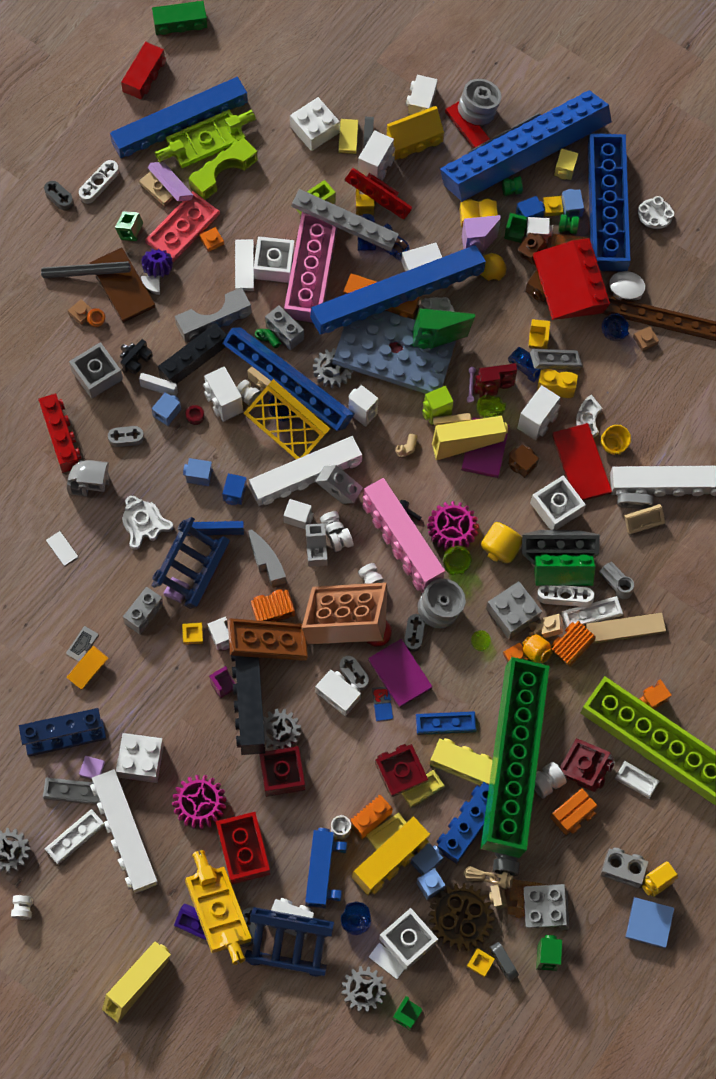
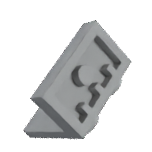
(546, 906)

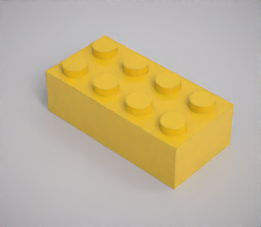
(390, 856)

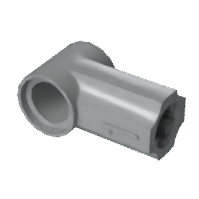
(616, 579)

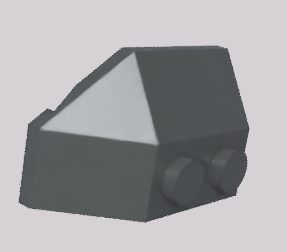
(559, 543)

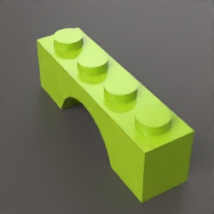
(239, 155)

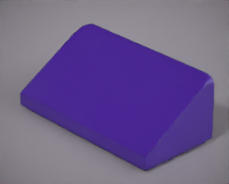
(189, 921)

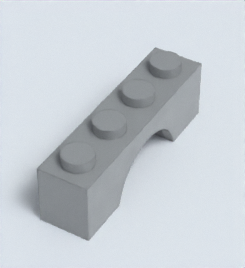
(193, 324)

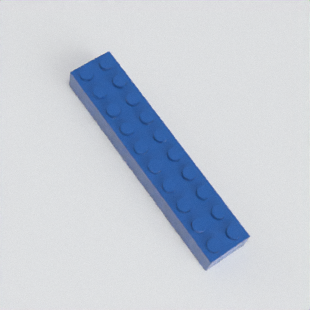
(525, 145)

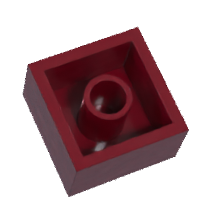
(282, 771)

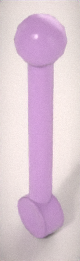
(470, 399)

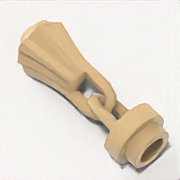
(474, 874)

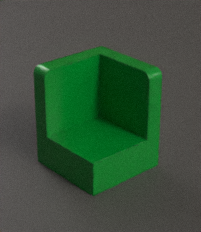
(515, 227)
(407, 1013)

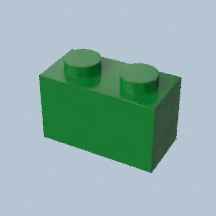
(549, 953)

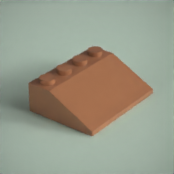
(346, 613)

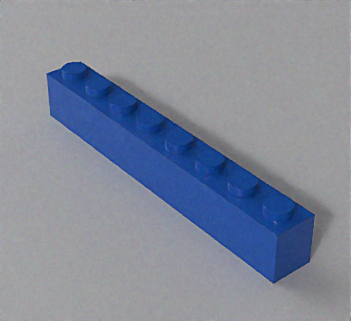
(178, 116)
(289, 378)

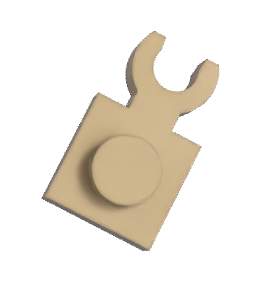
(548, 627)

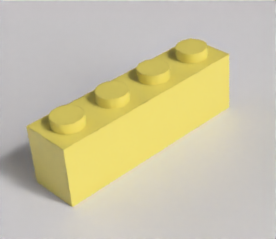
(462, 762)

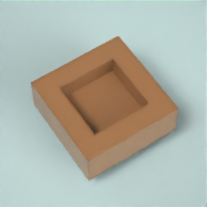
(79, 311)
(646, 338)

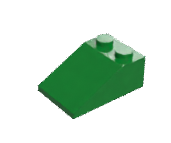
(440, 327)

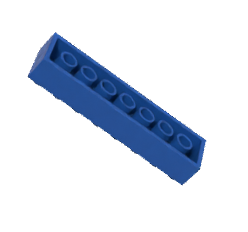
(609, 201)

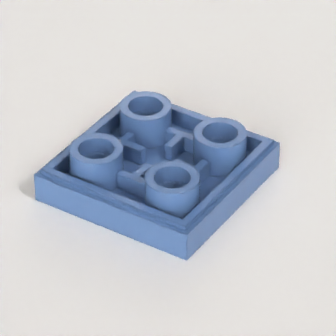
(649, 922)

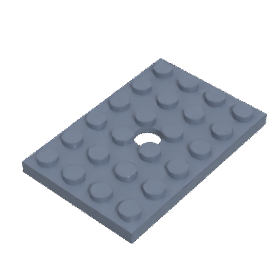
(367, 350)

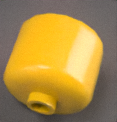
(501, 543)

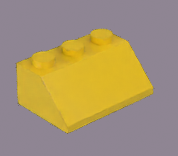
(416, 132)

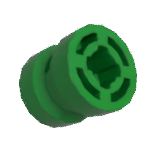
(510, 186)
(568, 224)

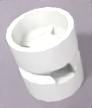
(550, 778)

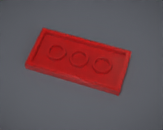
(582, 461)

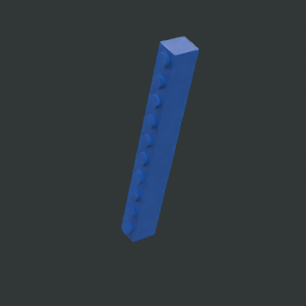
(397, 289)

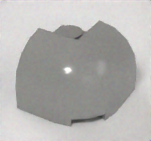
(88, 476)

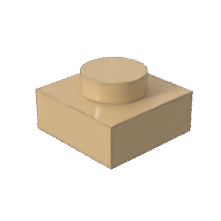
(498, 897)

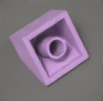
(480, 232)

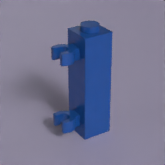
(319, 868)

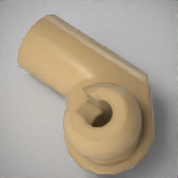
(408, 448)

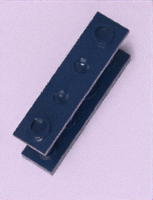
(201, 578)
(62, 732)
(301, 925)

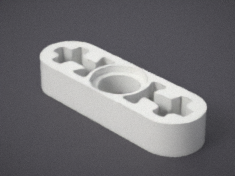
(99, 174)
(580, 591)

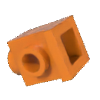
(656, 695)

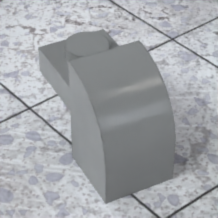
(316, 545)

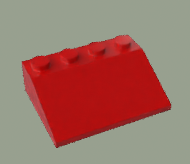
(571, 280)

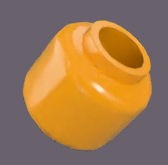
(537, 649)

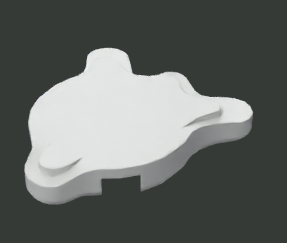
(143, 520)

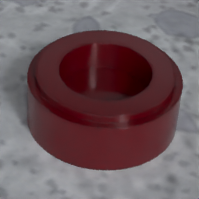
(195, 414)

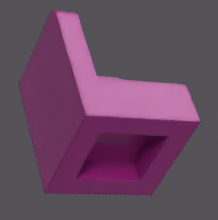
(222, 682)

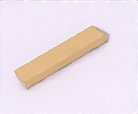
(627, 627)

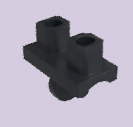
(132, 354)

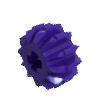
(157, 263)

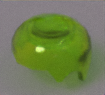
(490, 407)
(456, 560)

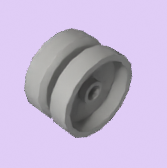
(479, 101)
(441, 603)

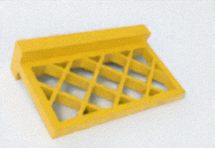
(294, 406)

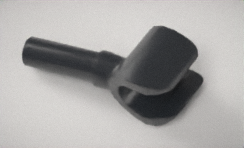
(405, 504)

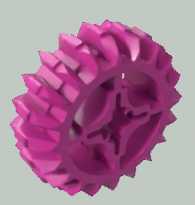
(446, 513)
(202, 785)

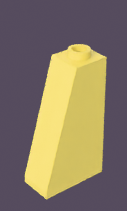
(467, 436)
(135, 981)

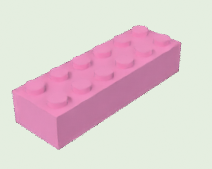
(310, 267)
(402, 535)

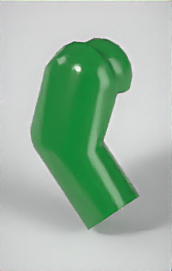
(268, 335)

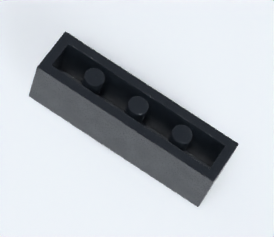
(193, 355)

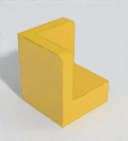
(364, 204)
(539, 334)

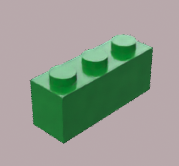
(179, 17)
(564, 570)

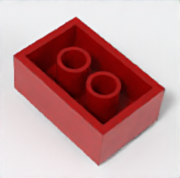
(243, 848)

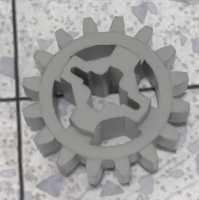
(327, 373)
(290, 734)
(15, 847)
(358, 980)

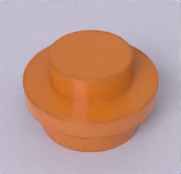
(96, 317)

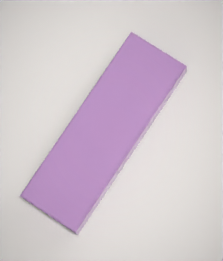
(170, 181)

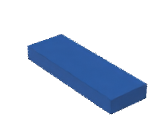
(220, 527)
(445, 723)

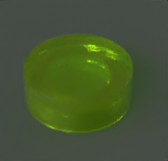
(480, 640)

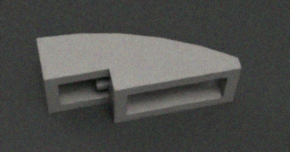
(267, 559)

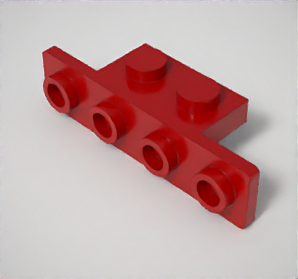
(379, 192)

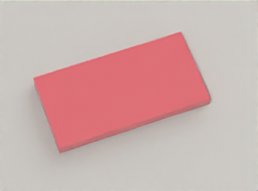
(183, 226)

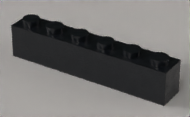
(248, 705)

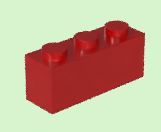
(143, 70)

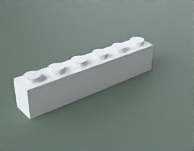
(304, 471)
(664, 480)
(124, 830)

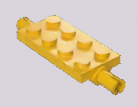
(218, 908)

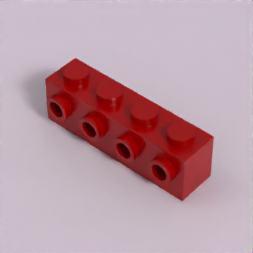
(58, 430)

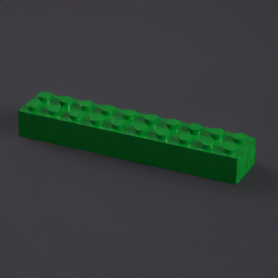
(515, 758)

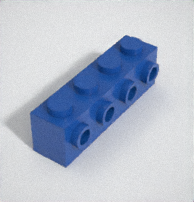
(466, 827)

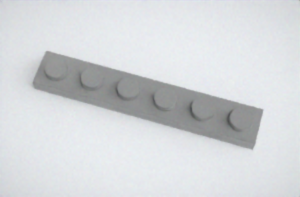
(344, 220)

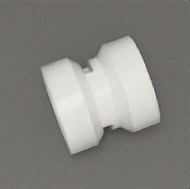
(247, 392)
(332, 522)
(341, 540)
(370, 574)
(342, 824)
(22, 907)

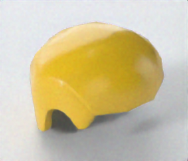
(494, 267)
(615, 439)

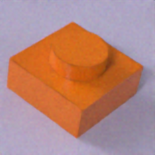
(211, 239)
(515, 651)

